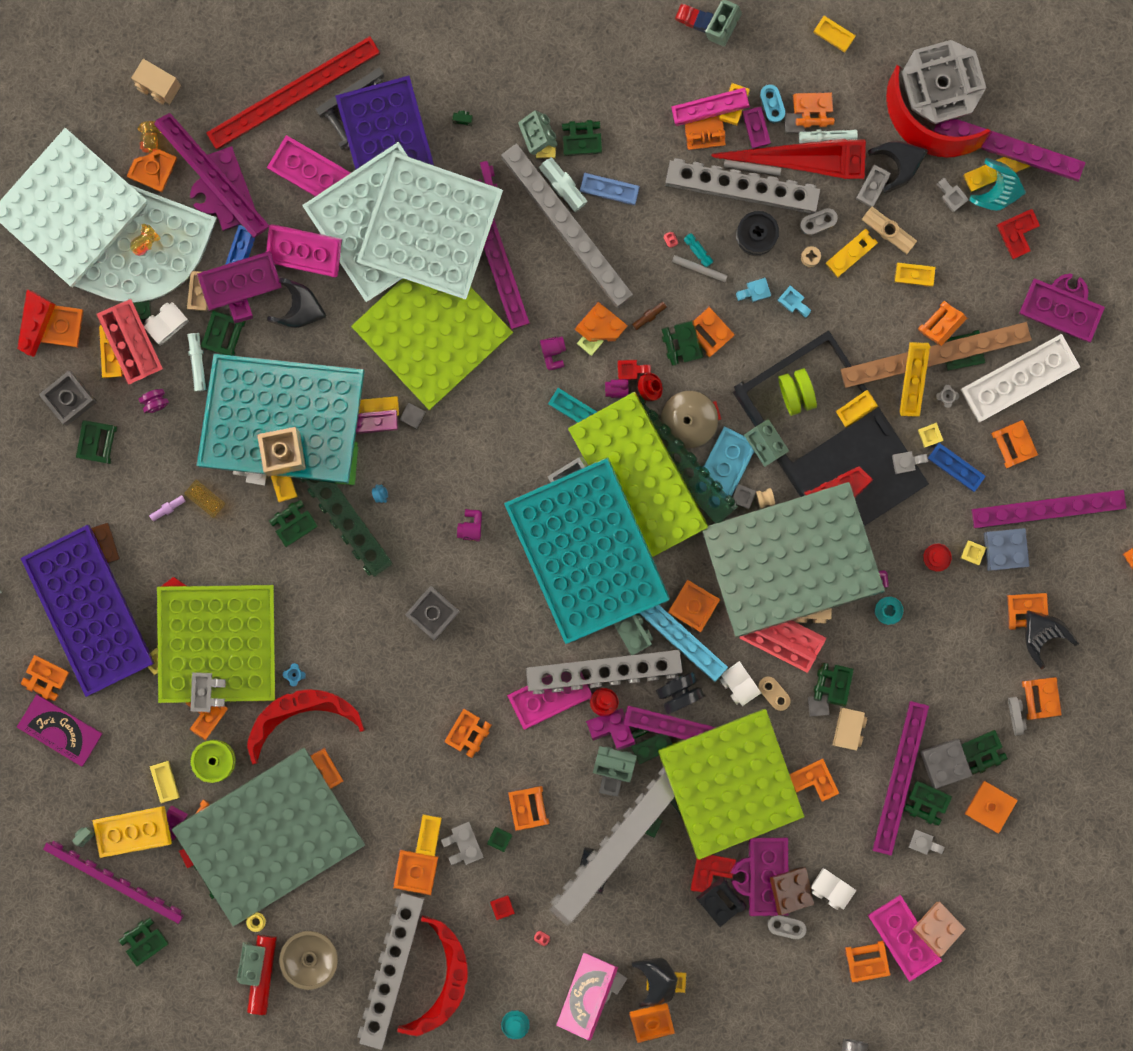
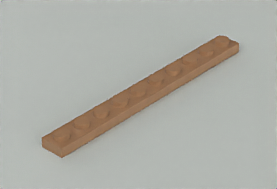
(938, 354)

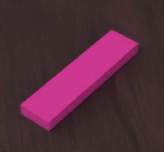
(710, 106)

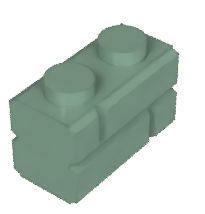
(723, 22)
(614, 764)

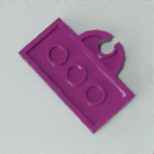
(228, 164)
(1063, 307)
(765, 859)

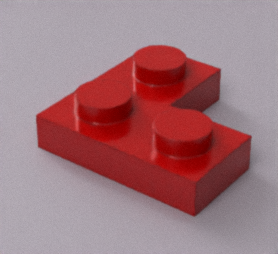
(1013, 230)
(710, 866)

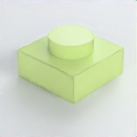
(589, 347)

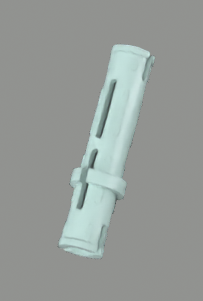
(818, 135)
(196, 361)

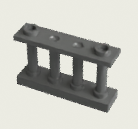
(327, 109)

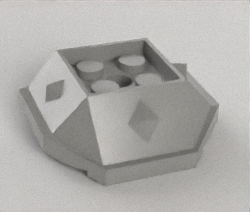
(957, 67)

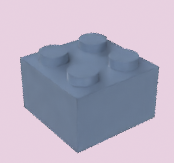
(1006, 549)

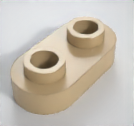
(774, 693)

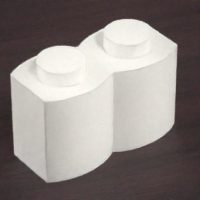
(165, 323)
(740, 684)
(833, 889)

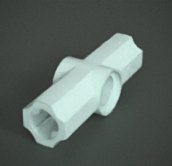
(563, 184)

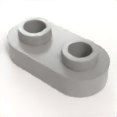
(818, 221)
(1015, 708)
(786, 927)

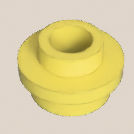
(251, 926)

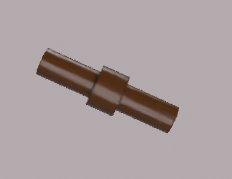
(649, 315)

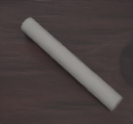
(752, 167)
(699, 268)

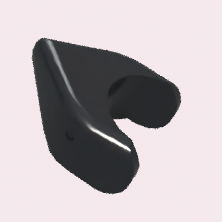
(907, 158)
(304, 307)
(1042, 628)
(660, 978)

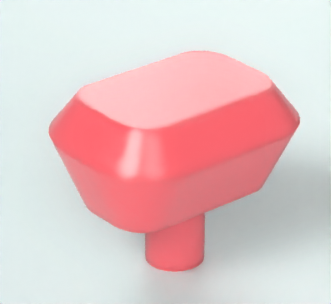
(670, 239)
(541, 938)

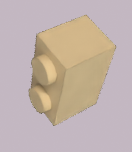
(849, 729)

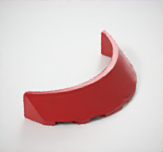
(920, 136)
(293, 704)
(453, 987)

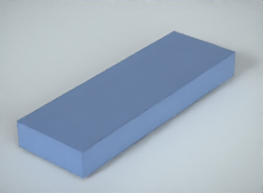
(609, 188)

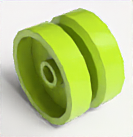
(797, 392)
(224, 757)

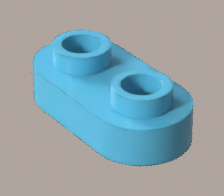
(772, 104)

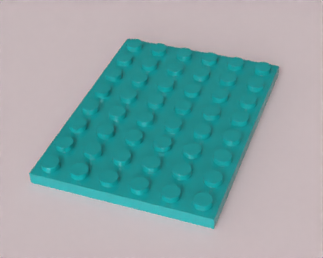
(274, 395)
(587, 551)

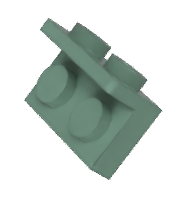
(537, 132)
(766, 442)
(634, 634)
(250, 964)

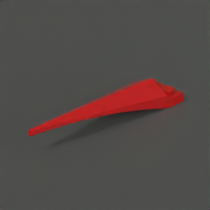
(832, 157)

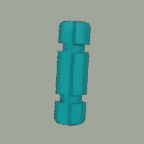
(698, 250)

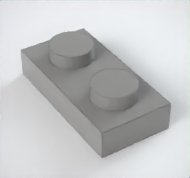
(873, 186)

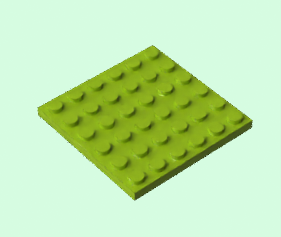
(431, 336)
(216, 633)
(731, 783)

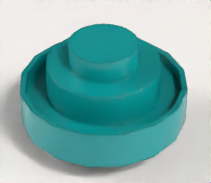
(889, 610)
(515, 1024)

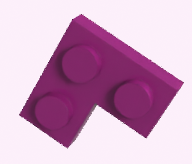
(613, 725)

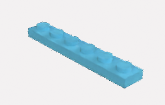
(685, 642)

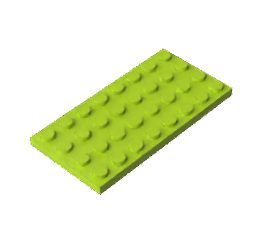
(644, 470)

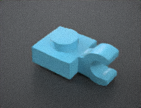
(756, 290)
(793, 300)

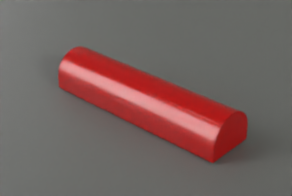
(260, 994)

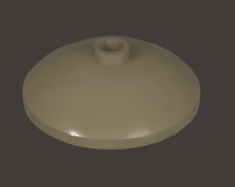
(700, 411)
(301, 972)

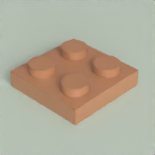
(939, 929)

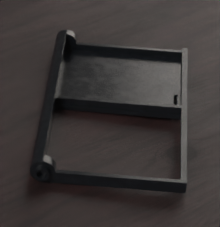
(857, 445)

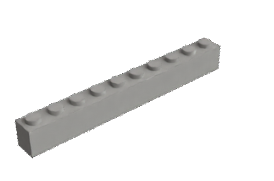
(566, 226)
(613, 849)

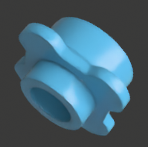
(380, 494)
(299, 674)

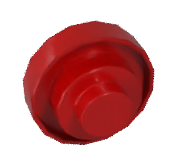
(650, 387)
(937, 557)
(604, 702)

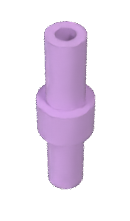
(167, 508)

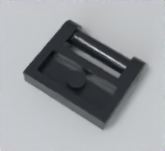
(715, 905)

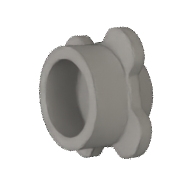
(952, 396)

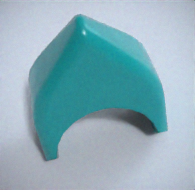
(1006, 190)

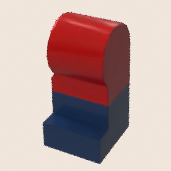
(693, 18)

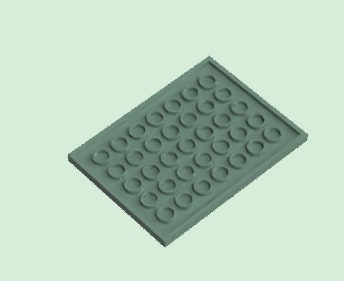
(793, 560)
(268, 836)

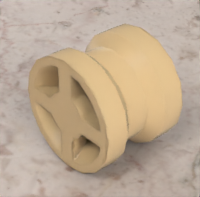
(808, 259)
(765, 498)

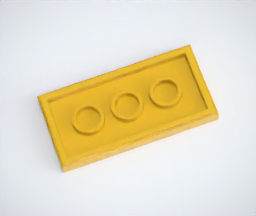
(132, 832)

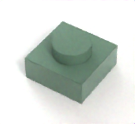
(83, 835)

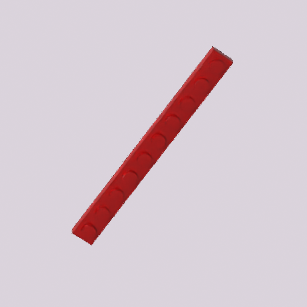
(293, 93)

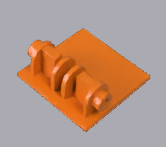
(705, 133)

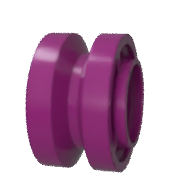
(153, 401)

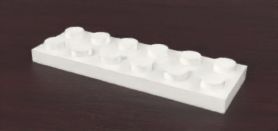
(1020, 378)

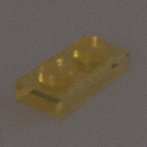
(204, 498)

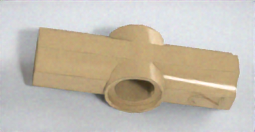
(878, 222)

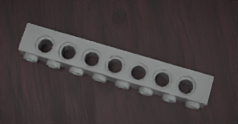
(769, 198)
(671, 658)
(376, 1038)

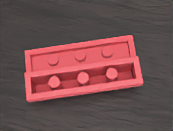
(129, 341)
(789, 643)

